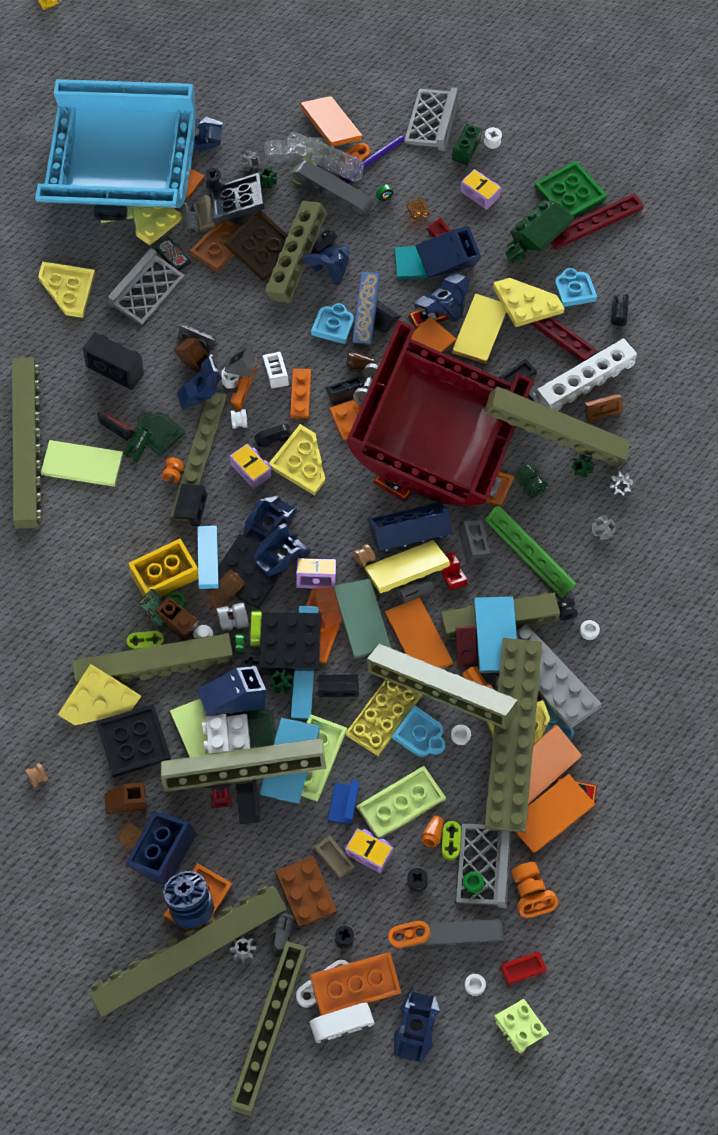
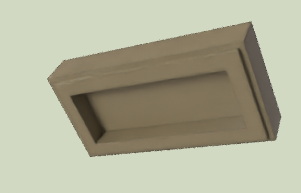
(204, 214)
(334, 857)

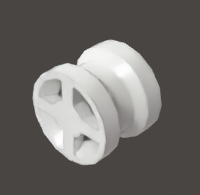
(495, 141)
(226, 379)
(239, 419)

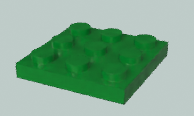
(571, 189)

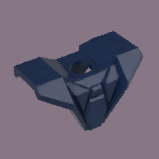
(209, 134)
(334, 257)
(448, 298)
(201, 385)
(267, 508)
(268, 557)
(410, 1043)

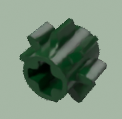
(268, 177)
(516, 252)
(583, 465)
(286, 683)

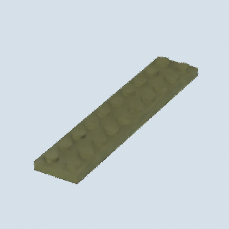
(514, 745)

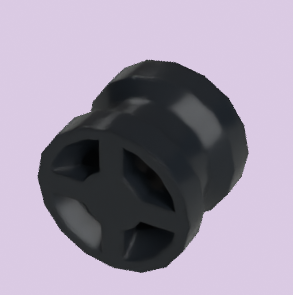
(567, 609)
(417, 884)

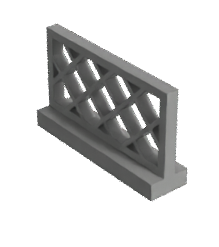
(447, 117)
(133, 277)
(501, 871)

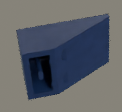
(449, 252)
(234, 692)

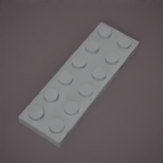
(560, 687)

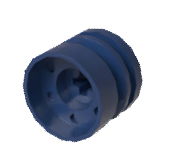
(188, 899)

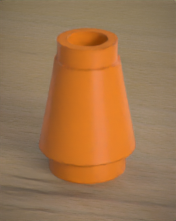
(432, 834)

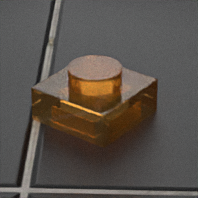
(418, 208)

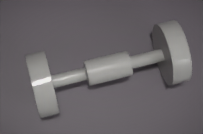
(369, 373)

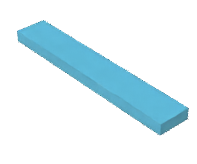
(303, 684)

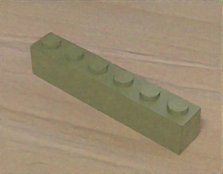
(527, 610)

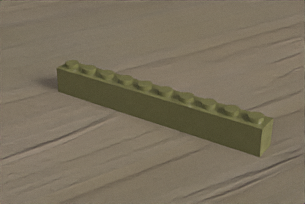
(25, 443)
(187, 950)

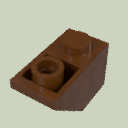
(192, 353)
(177, 619)
(126, 798)

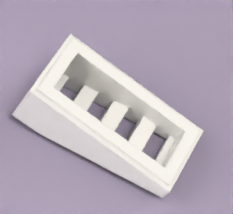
(276, 380)

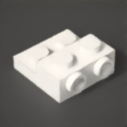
(226, 733)

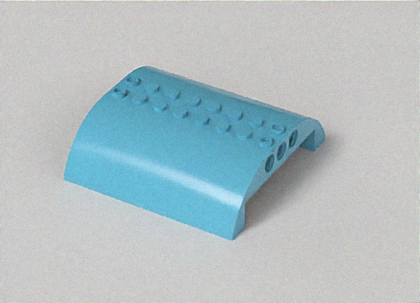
(120, 144)

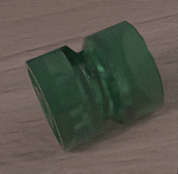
(531, 481)

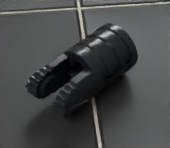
(620, 311)

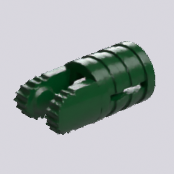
(138, 440)

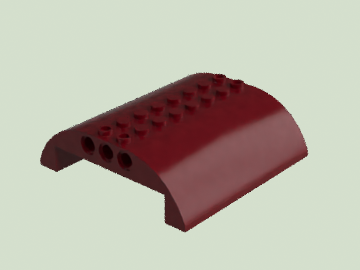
(429, 423)

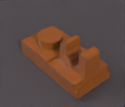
(603, 407)

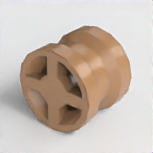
(364, 555)
(36, 775)

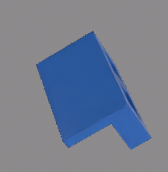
(343, 802)

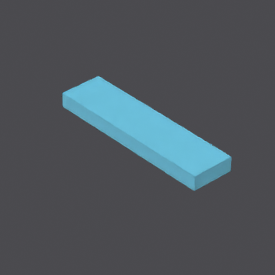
(207, 557)

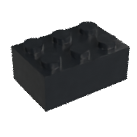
(113, 360)

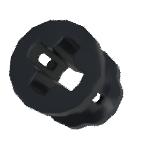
(210, 176)
(339, 934)

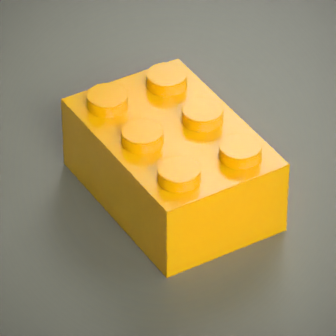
(164, 569)

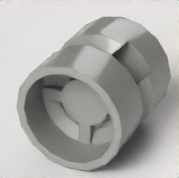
(239, 616)

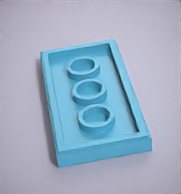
(493, 622)
(289, 786)

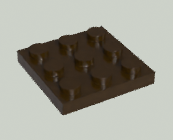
(258, 244)

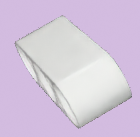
(341, 1021)

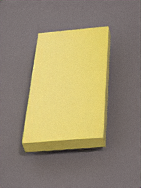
(480, 329)
(407, 566)
(382, 716)

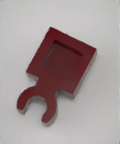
(221, 799)

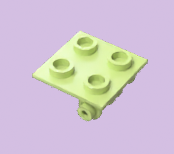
(520, 1025)

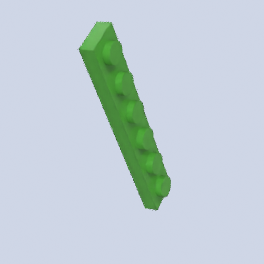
(530, 552)

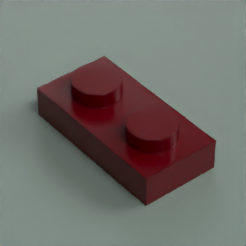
(466, 646)

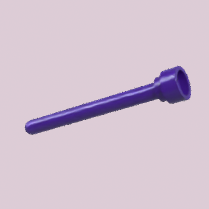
(379, 154)

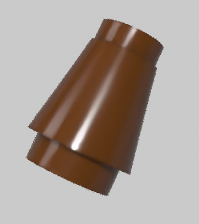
(358, 361)

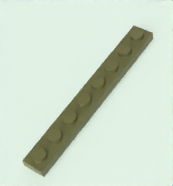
(202, 444)

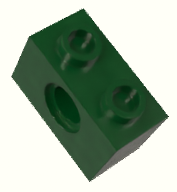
(466, 144)

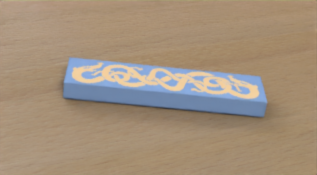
(366, 308)

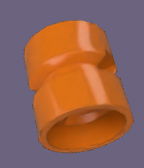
(527, 877)

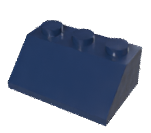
(161, 847)

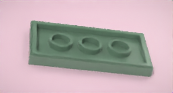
(361, 617)

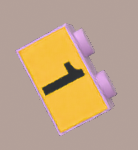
(480, 189)
(250, 466)
(315, 573)
(369, 850)

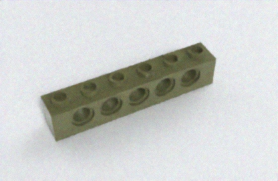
(297, 244)

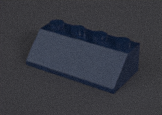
(410, 526)

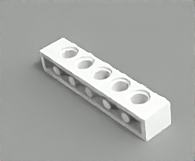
(577, 376)

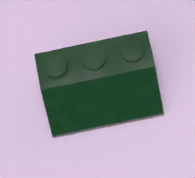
(541, 225)

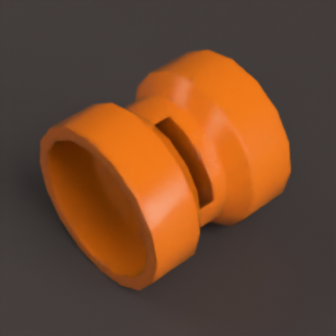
(173, 469)

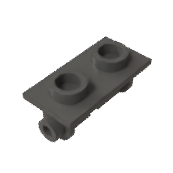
(204, 339)

